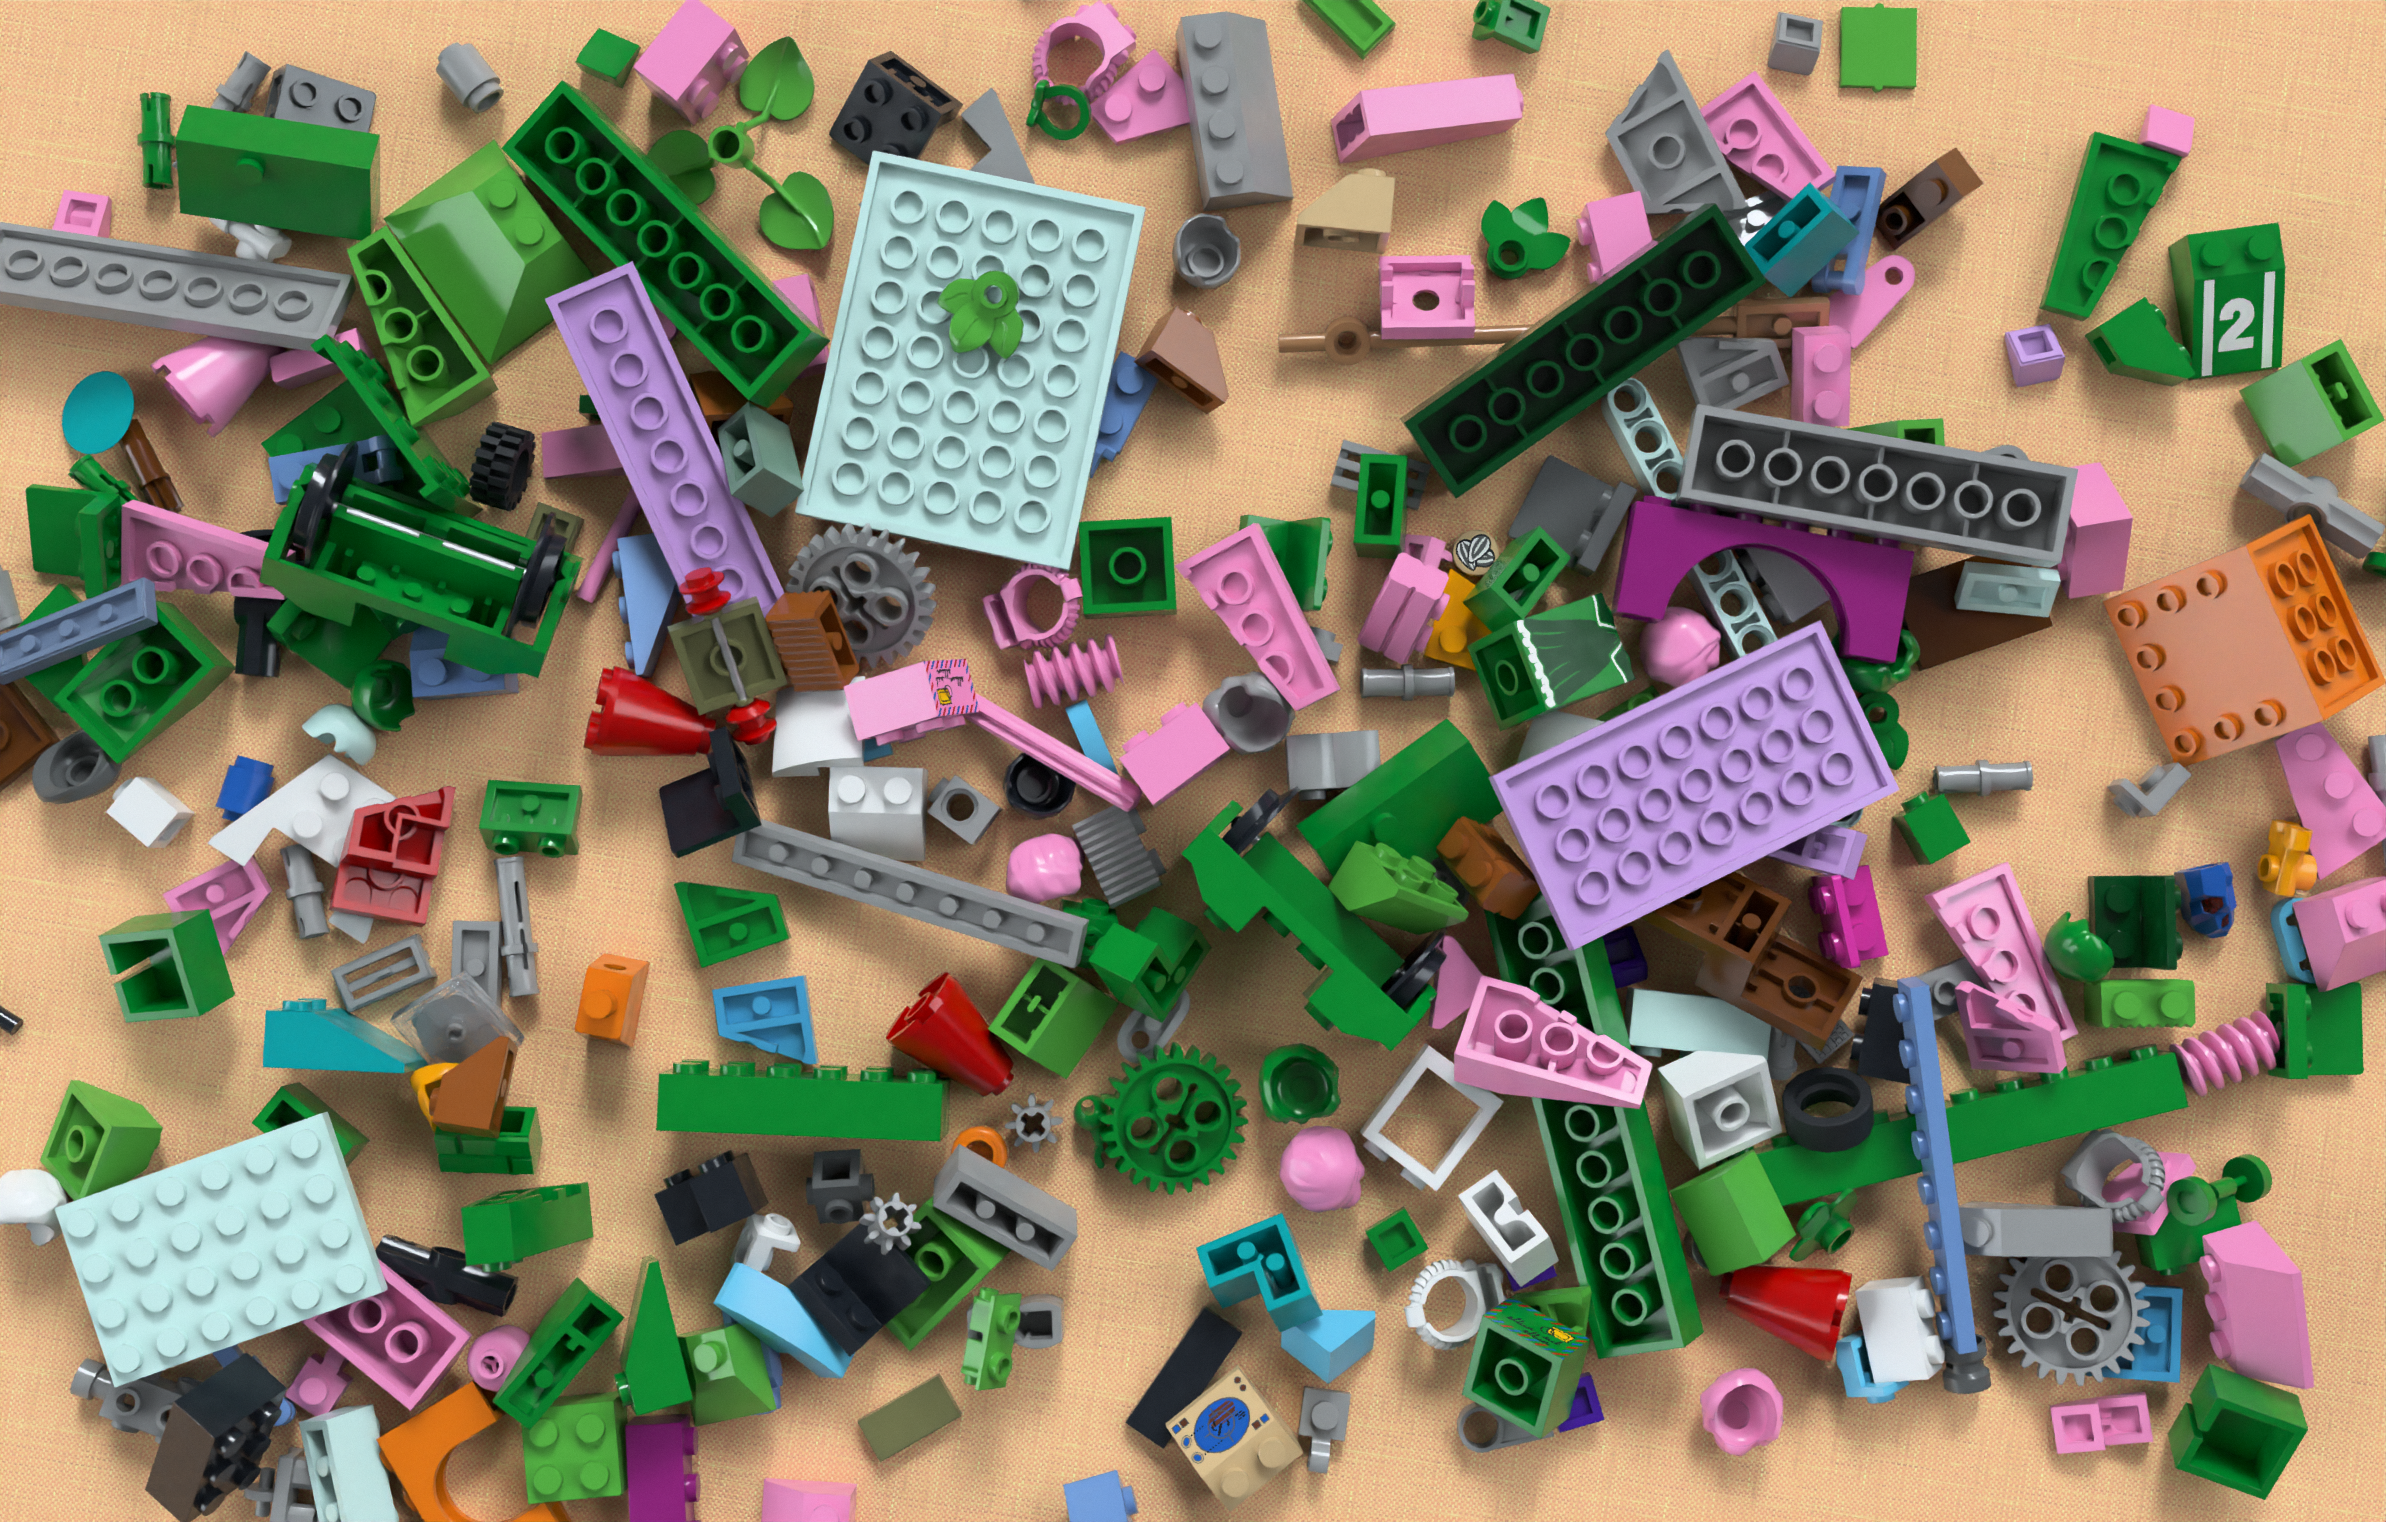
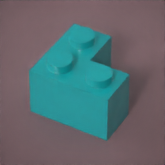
(1262, 1262)

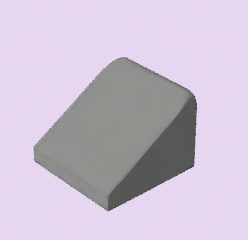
(1795, 43)

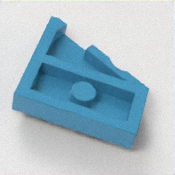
(769, 1016)
(2161, 1352)

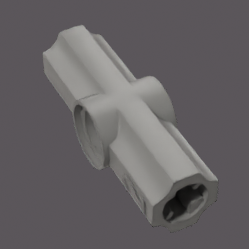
(2315, 495)

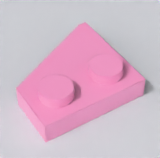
(2007, 1034)

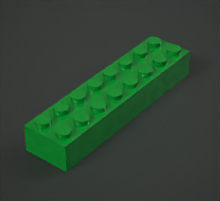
(678, 252)

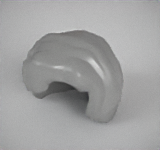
(1249, 713)

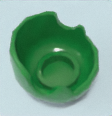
(383, 694)
(2077, 951)

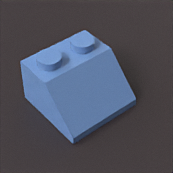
(443, 679)

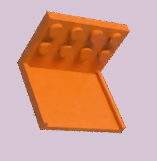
(2246, 644)

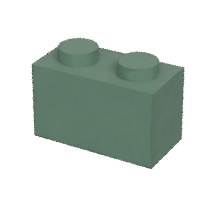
(760, 460)

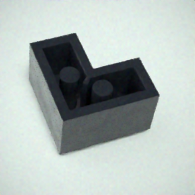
(710, 1200)

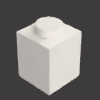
(149, 811)

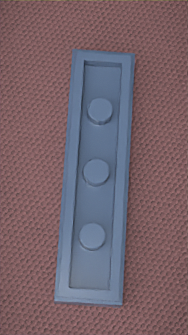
(77, 629)

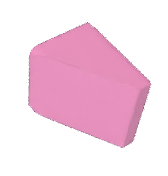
(2167, 131)

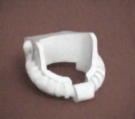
(1482, 1291)

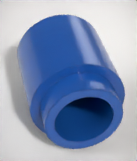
(244, 787)

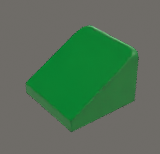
(608, 57)

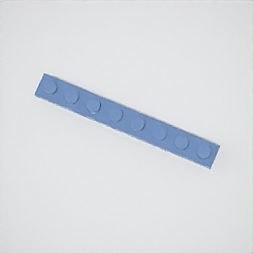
(1933, 1147)

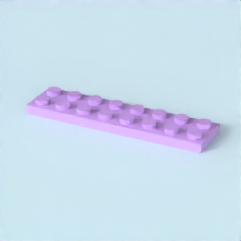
(661, 434)

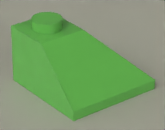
(98, 1140)
(725, 1373)

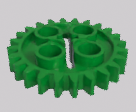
(1207, 1138)

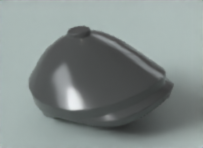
(74, 770)

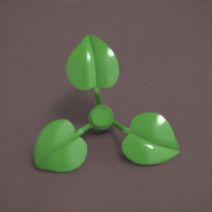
(776, 84)

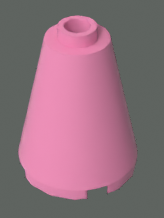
(215, 377)

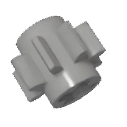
(1036, 1136)
(892, 1209)

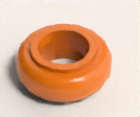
(987, 1135)

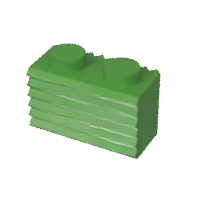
(2139, 1003)

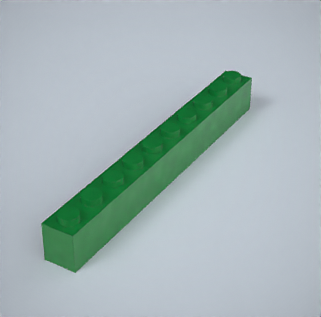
(1985, 1123)

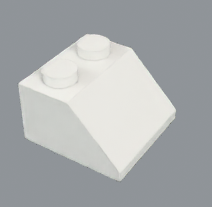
(880, 810)
(1719, 1103)

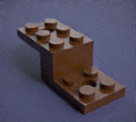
(1753, 963)

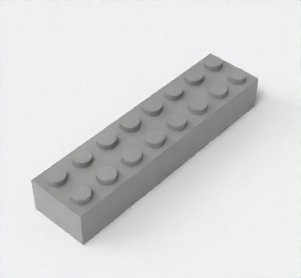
(1877, 486)

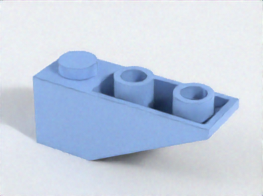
(648, 599)

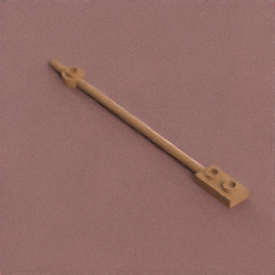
(1751, 319)

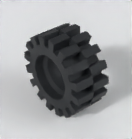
(502, 466)

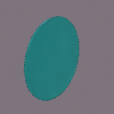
(98, 412)

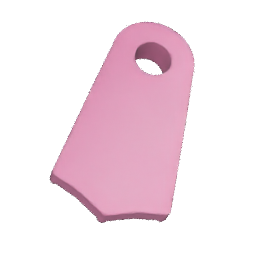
(1864, 312)

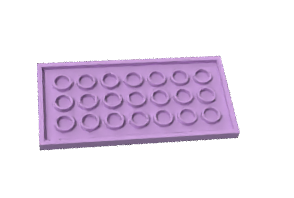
(1693, 785)

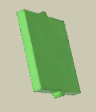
(1878, 47)

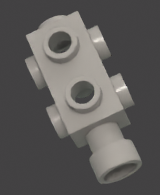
(152, 1397)

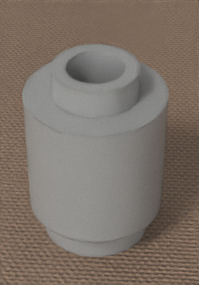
(469, 77)

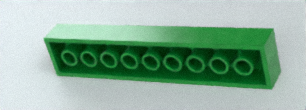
(1603, 1156)

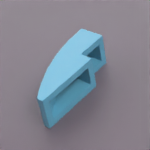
(781, 1321)

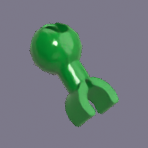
(1087, 1119)

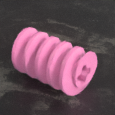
(1073, 671)
(2227, 1052)

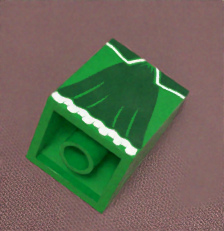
(1551, 661)

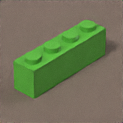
(424, 347)

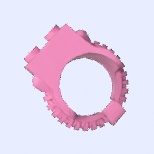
(1102, 28)
(1009, 609)

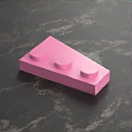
(1764, 139)
(2330, 797)

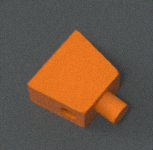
(612, 999)

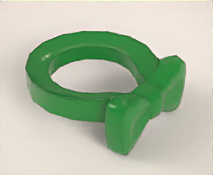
(1037, 116)

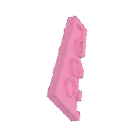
(191, 554)
(1256, 602)
(2001, 942)

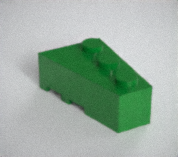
(524, 1223)

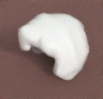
(31, 1199)

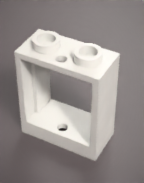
(1384, 1148)

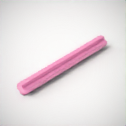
(1056, 755)

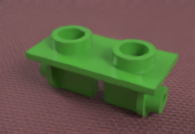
(990, 1360)

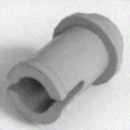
(1781, 1055)

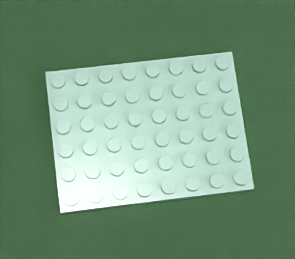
(970, 441)

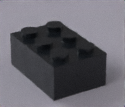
(215, 1439)

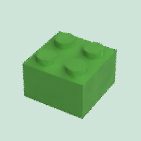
(577, 1449)

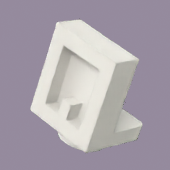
(759, 1238)

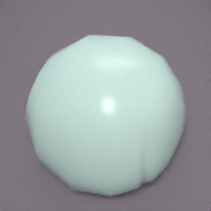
(344, 726)

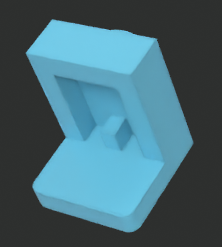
(1857, 1373)

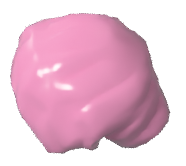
(1679, 647)
(1045, 868)
(1322, 1169)
(1742, 1410)

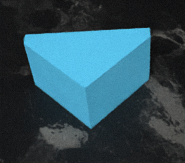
(1331, 1341)

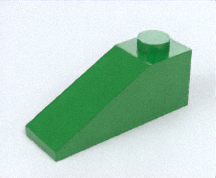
(557, 1352)

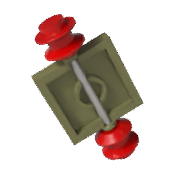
(727, 655)

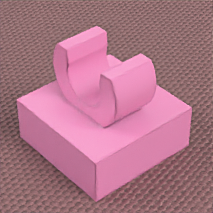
(1427, 549)

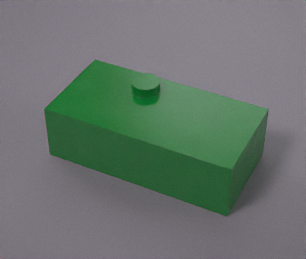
(278, 173)
(1406, 801)

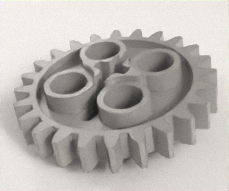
(890, 575)
(2053, 1345)

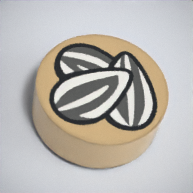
(1474, 553)

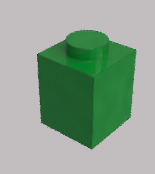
(1930, 827)

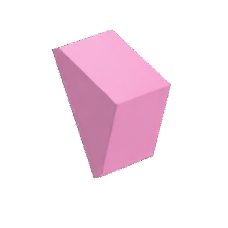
(1454, 984)

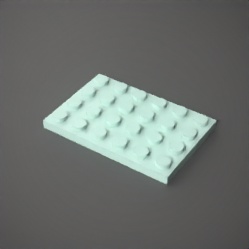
(221, 1249)

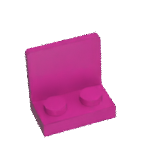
(1848, 918)

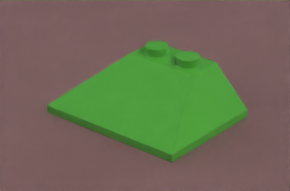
(489, 251)

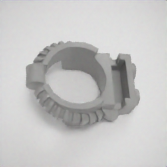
(2098, 1157)

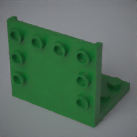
(370, 408)

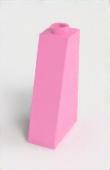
(1425, 116)

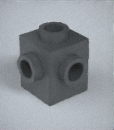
(839, 1186)

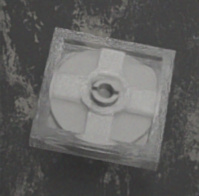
(453, 1021)

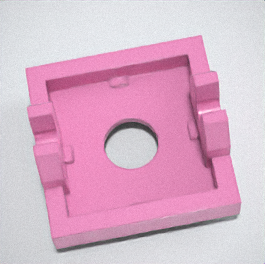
(1445, 277)

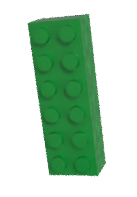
(803, 1103)

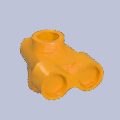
(2286, 864)

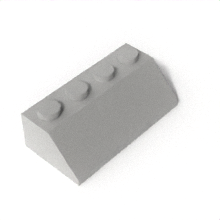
(1233, 110)

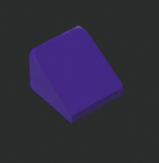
(1625, 957)

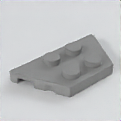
(1671, 148)

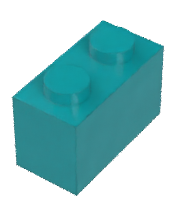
(1800, 240)

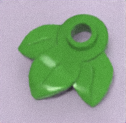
(978, 318)

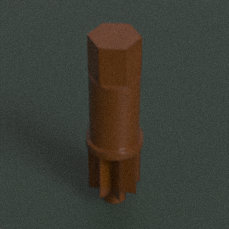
(148, 470)

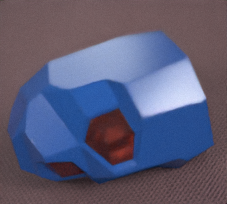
(2207, 898)

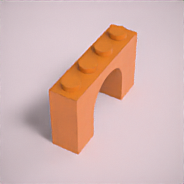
(422, 1447)

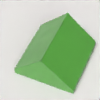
(1733, 1215)

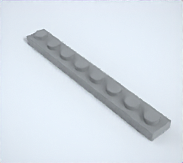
(913, 892)

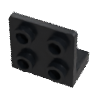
(892, 110)
(712, 801)
(858, 1288)

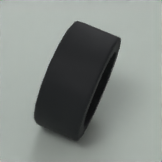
(1829, 1133)

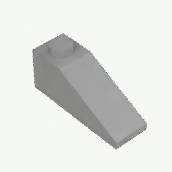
(2035, 1230)

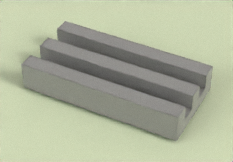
(1351, 485)
(419, 958)

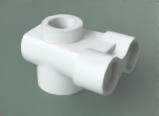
(256, 241)

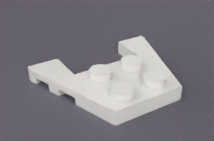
(313, 812)

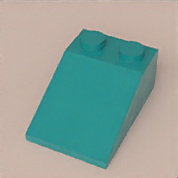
(330, 1038)

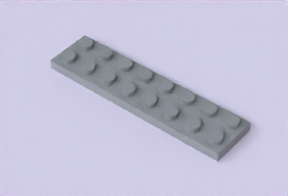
(170, 287)

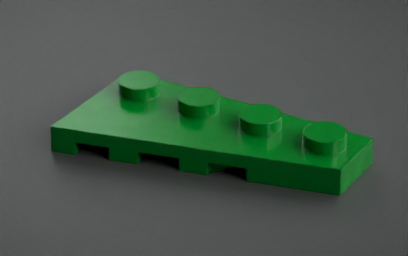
(2107, 207)

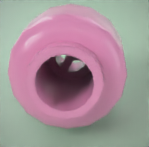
(495, 1355)

